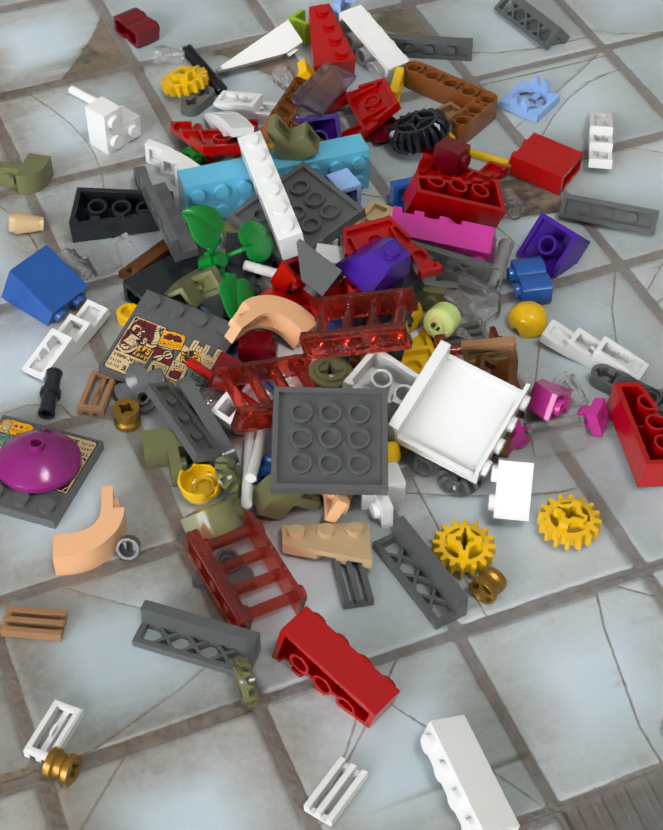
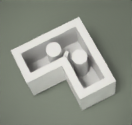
(111, 125)
(512, 490)

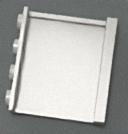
(457, 415)

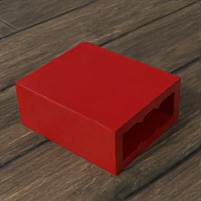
(545, 163)

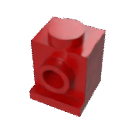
(288, 276)

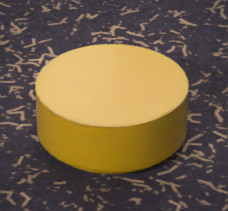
(124, 312)

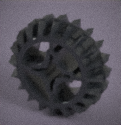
(418, 131)

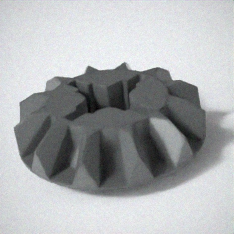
(449, 483)

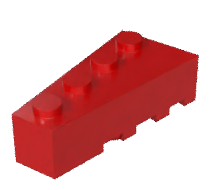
(328, 40)
(456, 199)
(639, 431)
(335, 667)

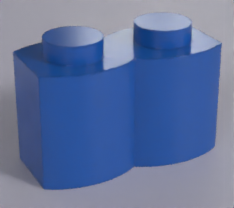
(530, 280)

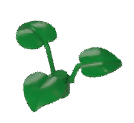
(205, 227)

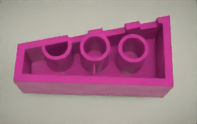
(463, 238)

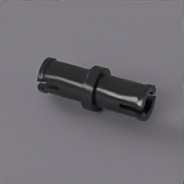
(50, 393)

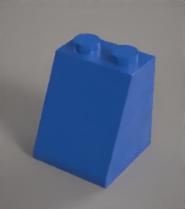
(44, 287)

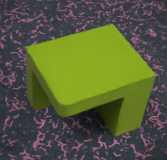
(300, 25)

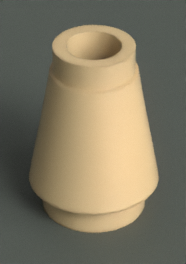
(25, 223)

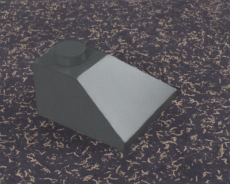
(316, 271)

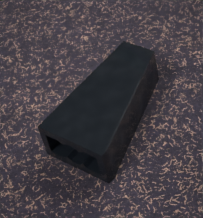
(159, 276)

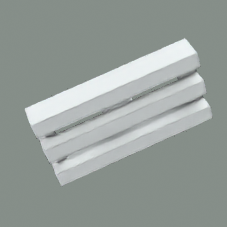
(41, 754)
(349, 770)

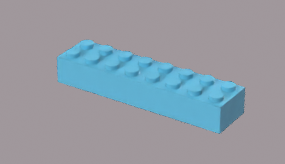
(229, 186)

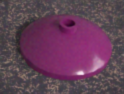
(39, 461)

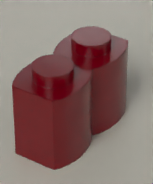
(136, 27)

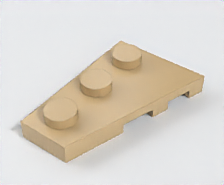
(336, 540)

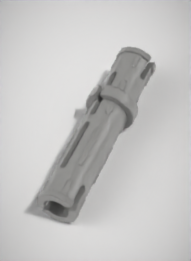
(500, 263)

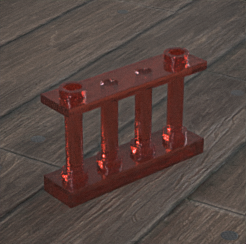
(365, 338)
(258, 415)
(228, 594)

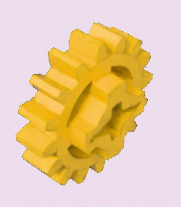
(184, 80)
(569, 521)
(478, 547)

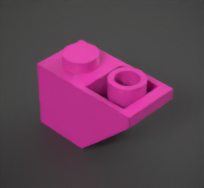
(549, 399)

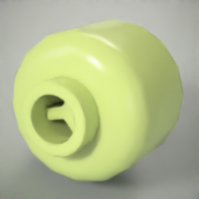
(442, 317)

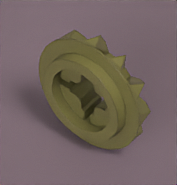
(339, 367)
(228, 474)
(246, 683)

